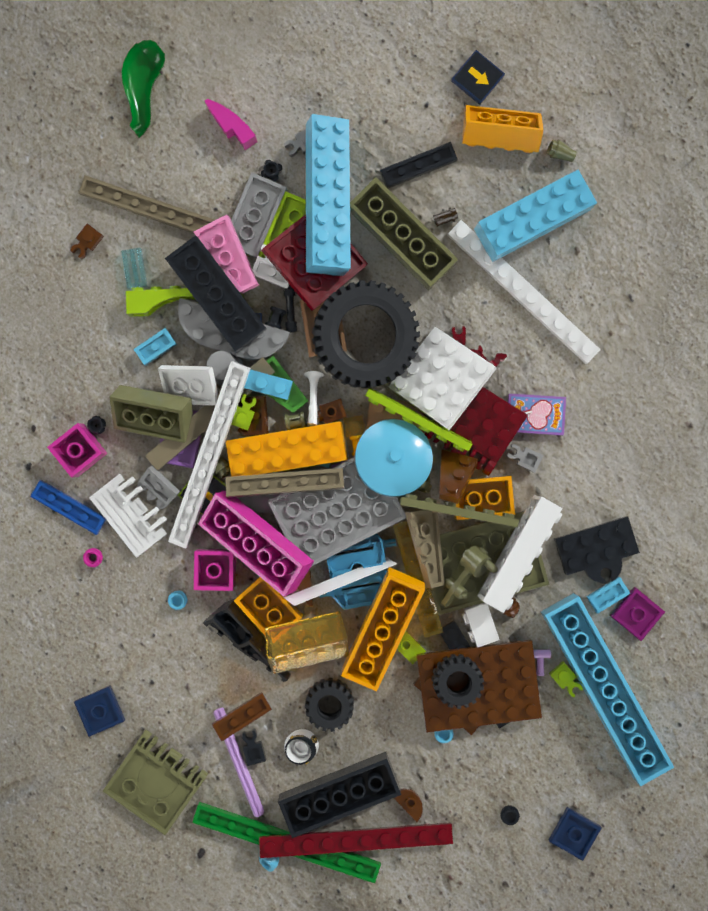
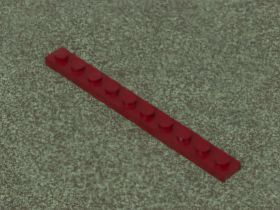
(356, 840)

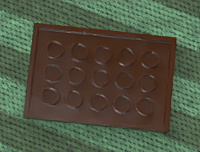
(508, 689)

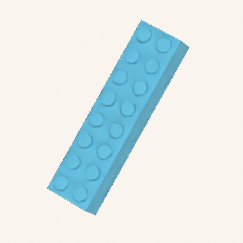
(327, 195)

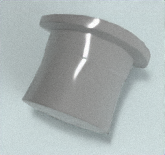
(220, 363)

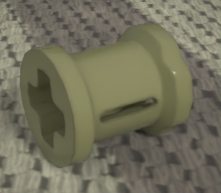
(295, 421)

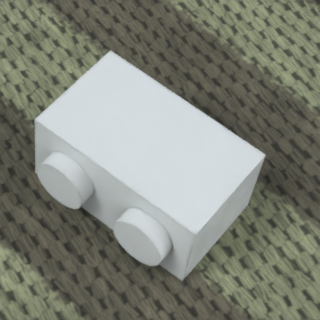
(480, 624)

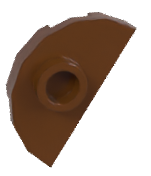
(410, 803)

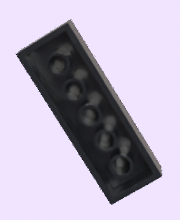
(339, 794)

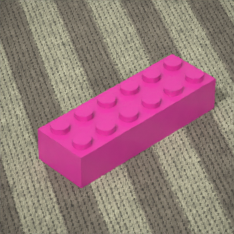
(256, 543)

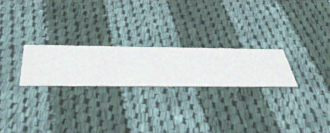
(336, 582)

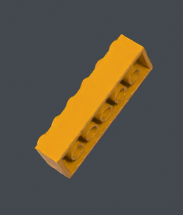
(287, 450)
(383, 629)

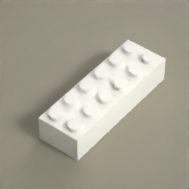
(520, 552)

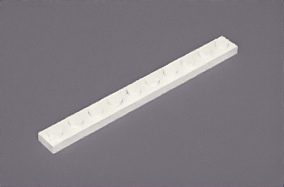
(525, 294)
(209, 454)

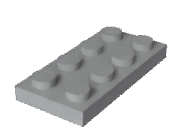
(256, 212)

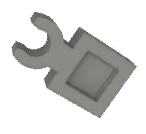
(298, 144)
(527, 458)

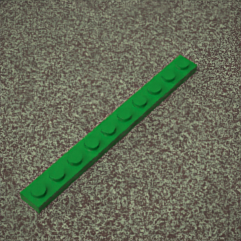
(251, 830)

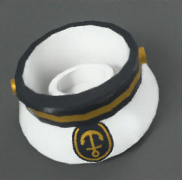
(301, 746)

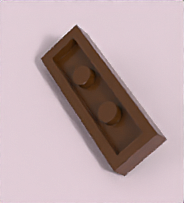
(241, 716)

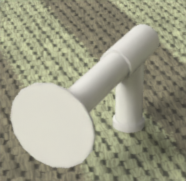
(313, 377)

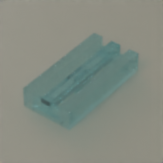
(141, 266)

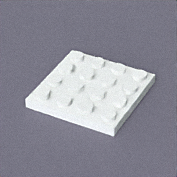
(442, 378)

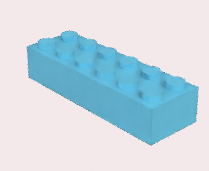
(535, 215)

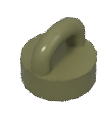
(426, 486)

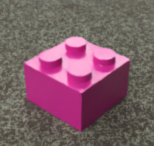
(77, 450)
(214, 570)

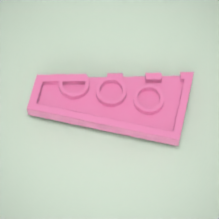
(224, 245)

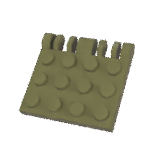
(152, 784)

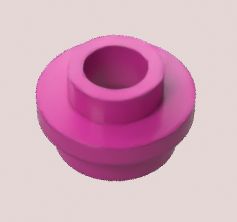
(87, 557)

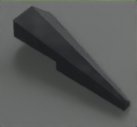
(241, 631)

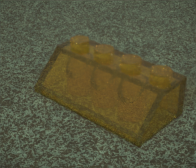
(306, 642)

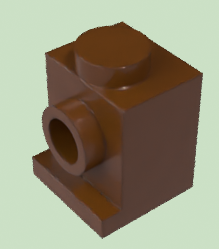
(339, 413)

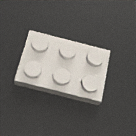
(190, 382)

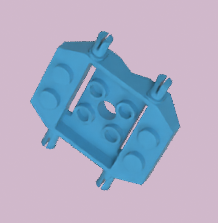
(343, 563)

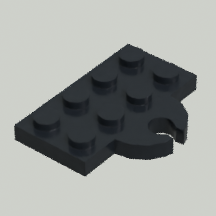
(597, 549)

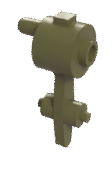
(476, 563)

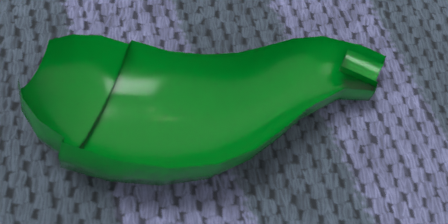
(139, 74)

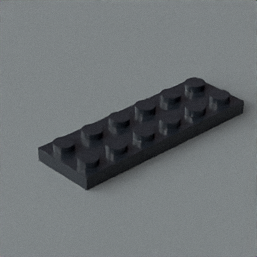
(215, 293)

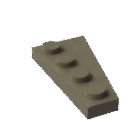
(426, 540)

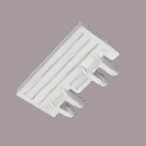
(127, 516)

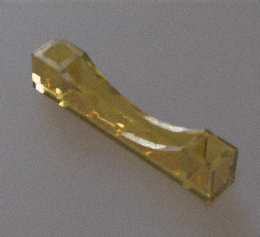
(426, 608)

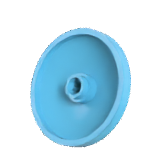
(393, 458)

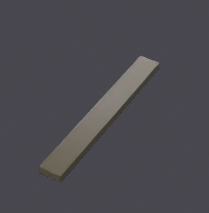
(142, 205)
(199, 423)

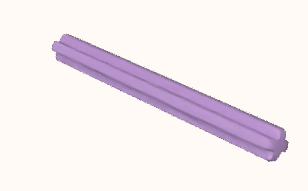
(242, 770)

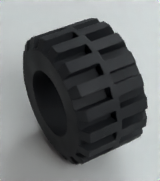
(463, 696)
(329, 720)

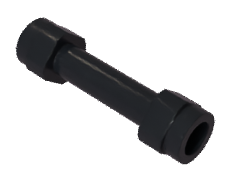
(291, 324)

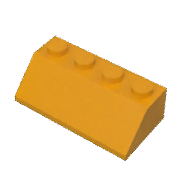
(502, 129)

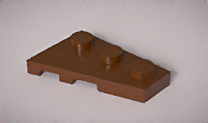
(455, 475)

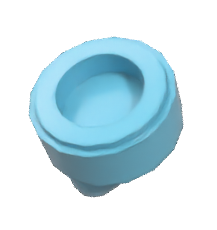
(269, 863)

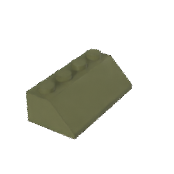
(151, 413)

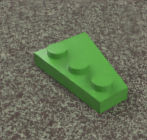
(296, 397)

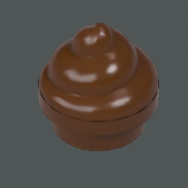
(513, 610)

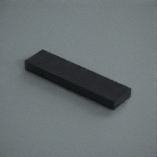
(418, 165)

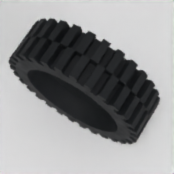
(327, 339)

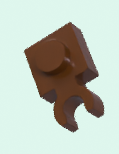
(88, 238)

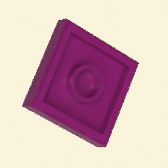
(637, 614)

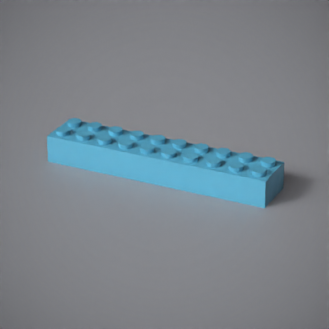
(607, 689)

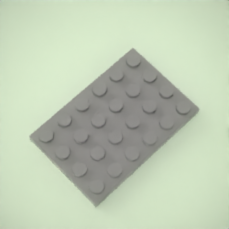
(334, 519)

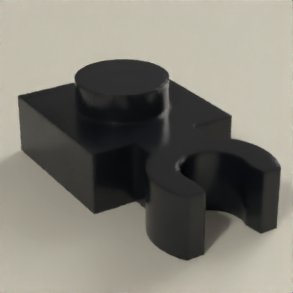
(253, 751)

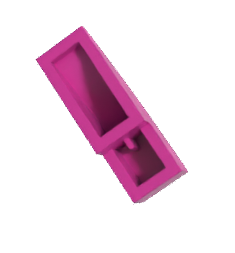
(231, 124)

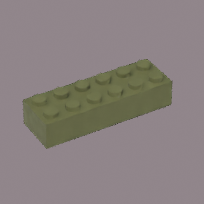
(402, 233)

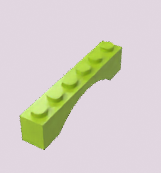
(146, 302)

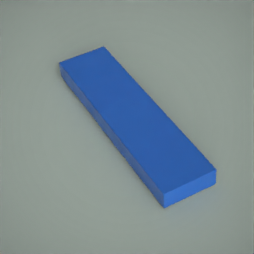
(68, 507)

